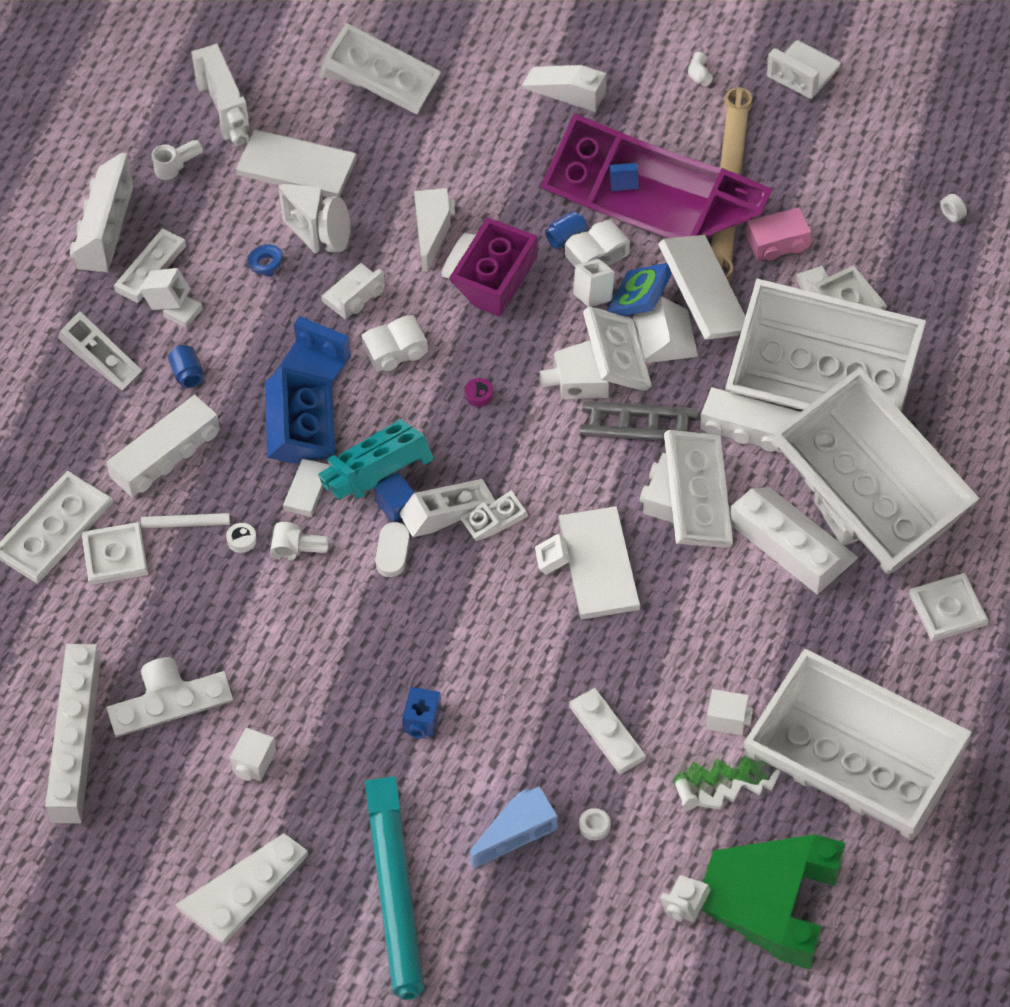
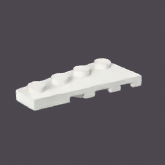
(238, 892)

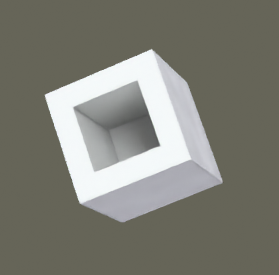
(593, 282)
(165, 289)
(728, 712)
(252, 755)

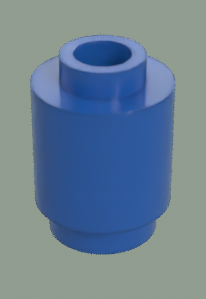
(564, 228)
(185, 366)

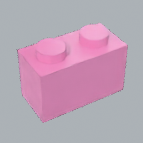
(778, 234)

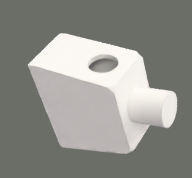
(576, 373)

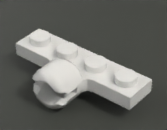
(167, 697)

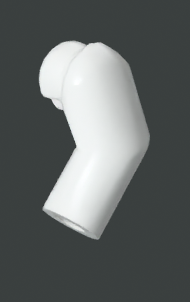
(698, 71)

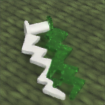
(737, 776)

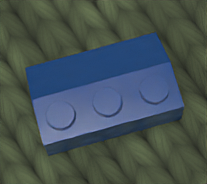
(299, 416)

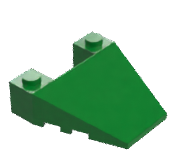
(759, 886)

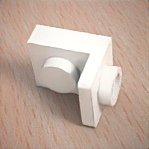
(685, 899)

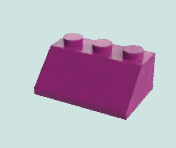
(495, 265)

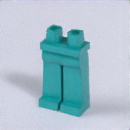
(374, 459)

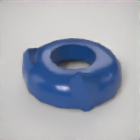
(261, 252)

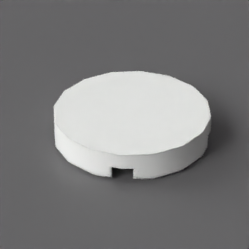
(334, 224)

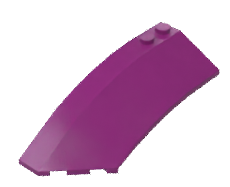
(674, 191)

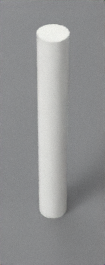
(185, 520)

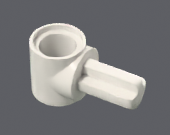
(168, 160)
(289, 541)

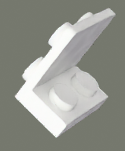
(801, 68)

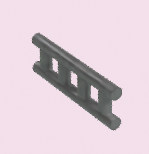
(625, 411)

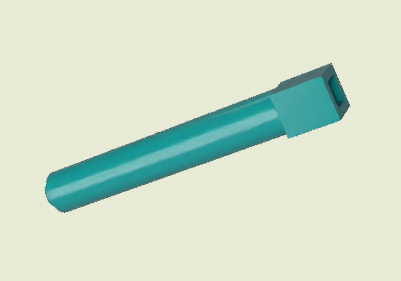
(394, 888)

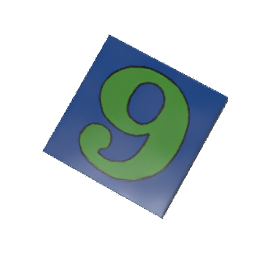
(640, 290)

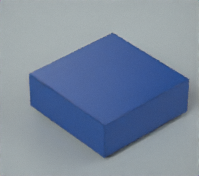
(624, 177)

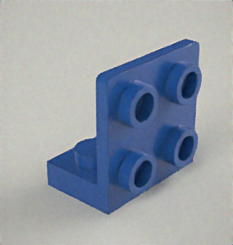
(317, 350)

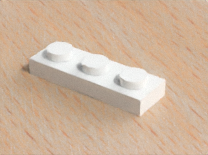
(156, 256)
(607, 731)

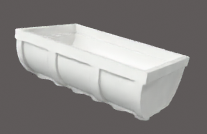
(808, 342)
(874, 470)
(858, 743)

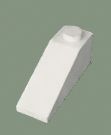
(569, 84)
(433, 222)
(98, 351)
(443, 506)

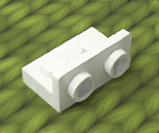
(354, 290)

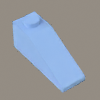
(519, 823)

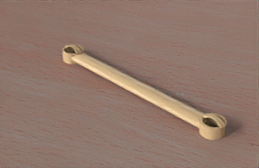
(732, 160)

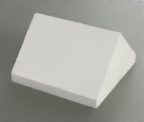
(300, 211)
(665, 332)

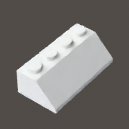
(103, 215)
(790, 538)

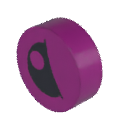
(478, 392)

